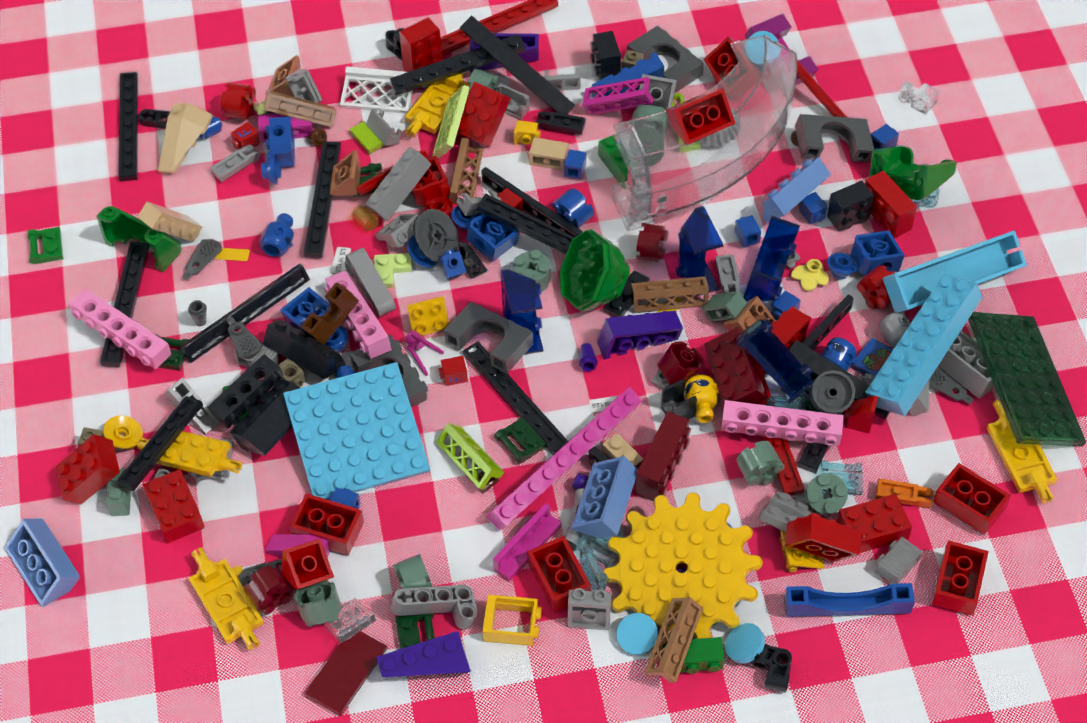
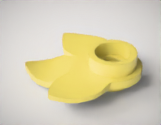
(810, 275)

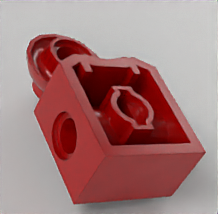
(433, 189)

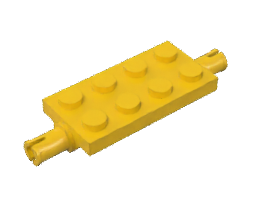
(431, 106)
(197, 454)
(1024, 462)
(225, 600)

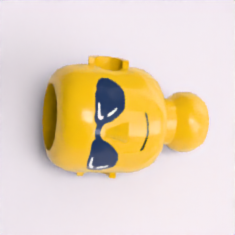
(706, 392)

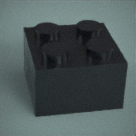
(605, 54)
(850, 206)

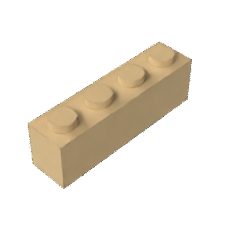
(169, 221)

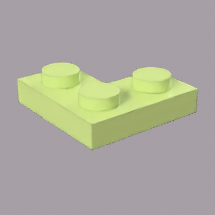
(392, 263)

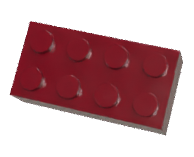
(734, 370)
(663, 456)

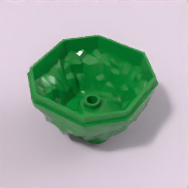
(592, 271)

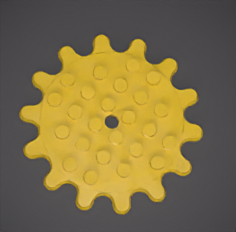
(690, 537)

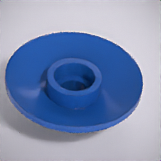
(417, 255)

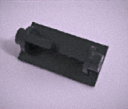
(471, 261)

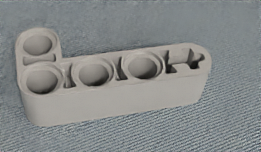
(361, 266)
(408, 602)

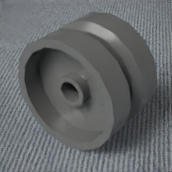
(843, 391)

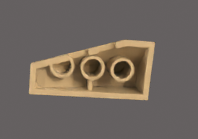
(182, 130)

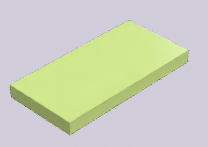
(451, 122)

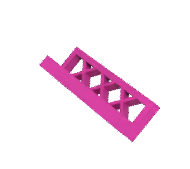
(617, 101)
(533, 534)

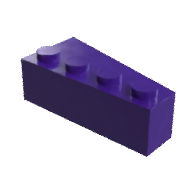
(531, 44)
(638, 332)
(430, 657)

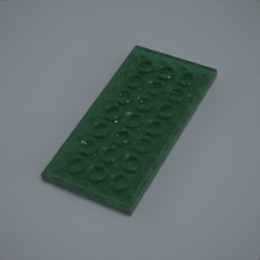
(1026, 380)

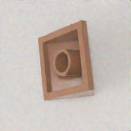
(278, 82)
(346, 175)

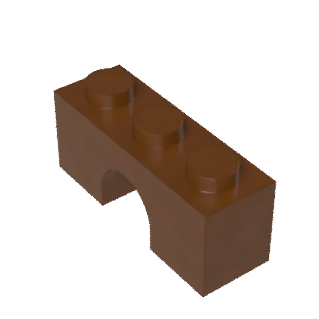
(340, 305)

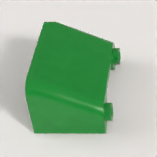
(913, 179)
(121, 226)

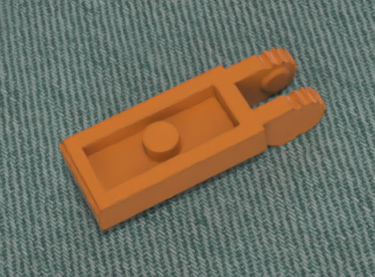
(906, 492)

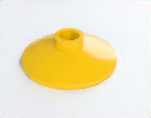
(125, 426)

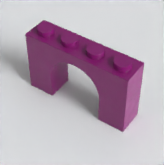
(779, 28)

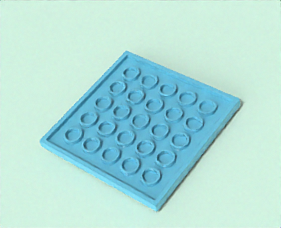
(356, 431)

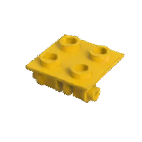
(428, 316)
(797, 558)

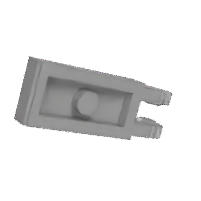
(235, 162)
(727, 273)

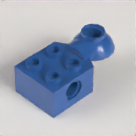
(281, 147)
(486, 233)
(867, 253)
(301, 307)

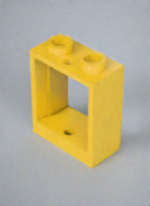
(511, 604)

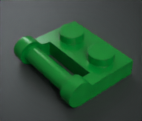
(51, 243)

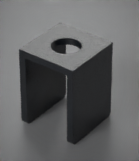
(674, 402)

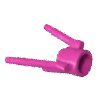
(416, 341)

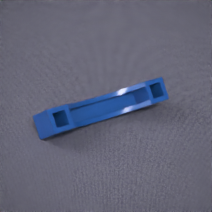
(888, 599)

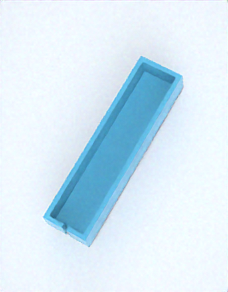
(973, 263)
(924, 344)

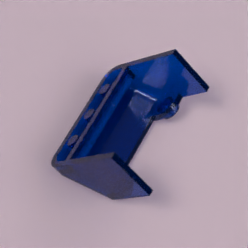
(695, 239)
(772, 260)
(520, 304)
(776, 359)

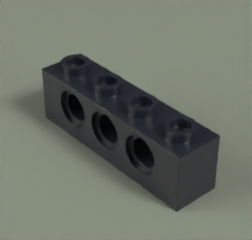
(248, 381)

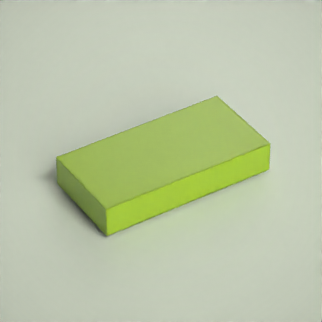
(366, 137)

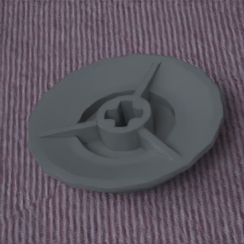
(436, 224)

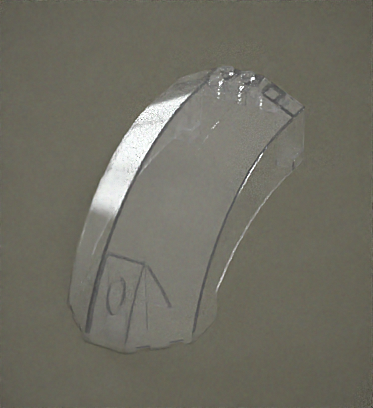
(675, 177)

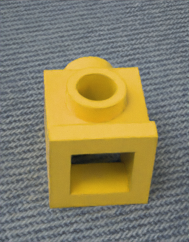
(525, 132)

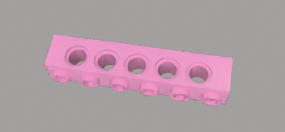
(362, 320)
(120, 329)
(790, 418)

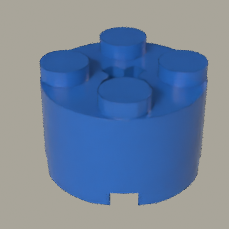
(573, 208)

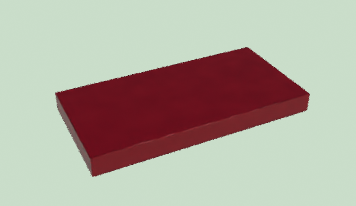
(345, 672)

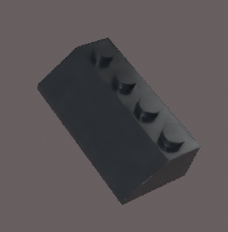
(302, 349)
(266, 421)

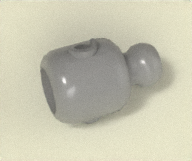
(894, 327)

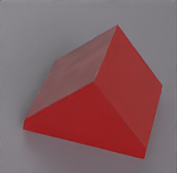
(306, 564)

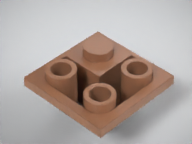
(749, 315)

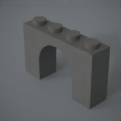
(658, 40)
(852, 130)
(477, 319)
(414, 387)

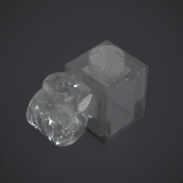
(920, 99)

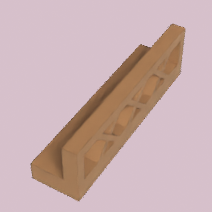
(299, 108)
(460, 170)
(670, 290)
(678, 639)

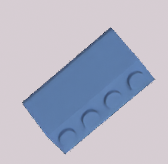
(794, 189)
(605, 498)
(41, 561)

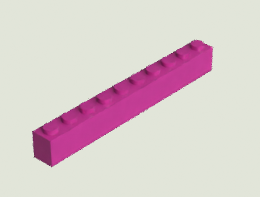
(563, 459)

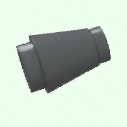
(198, 312)

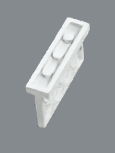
(379, 78)

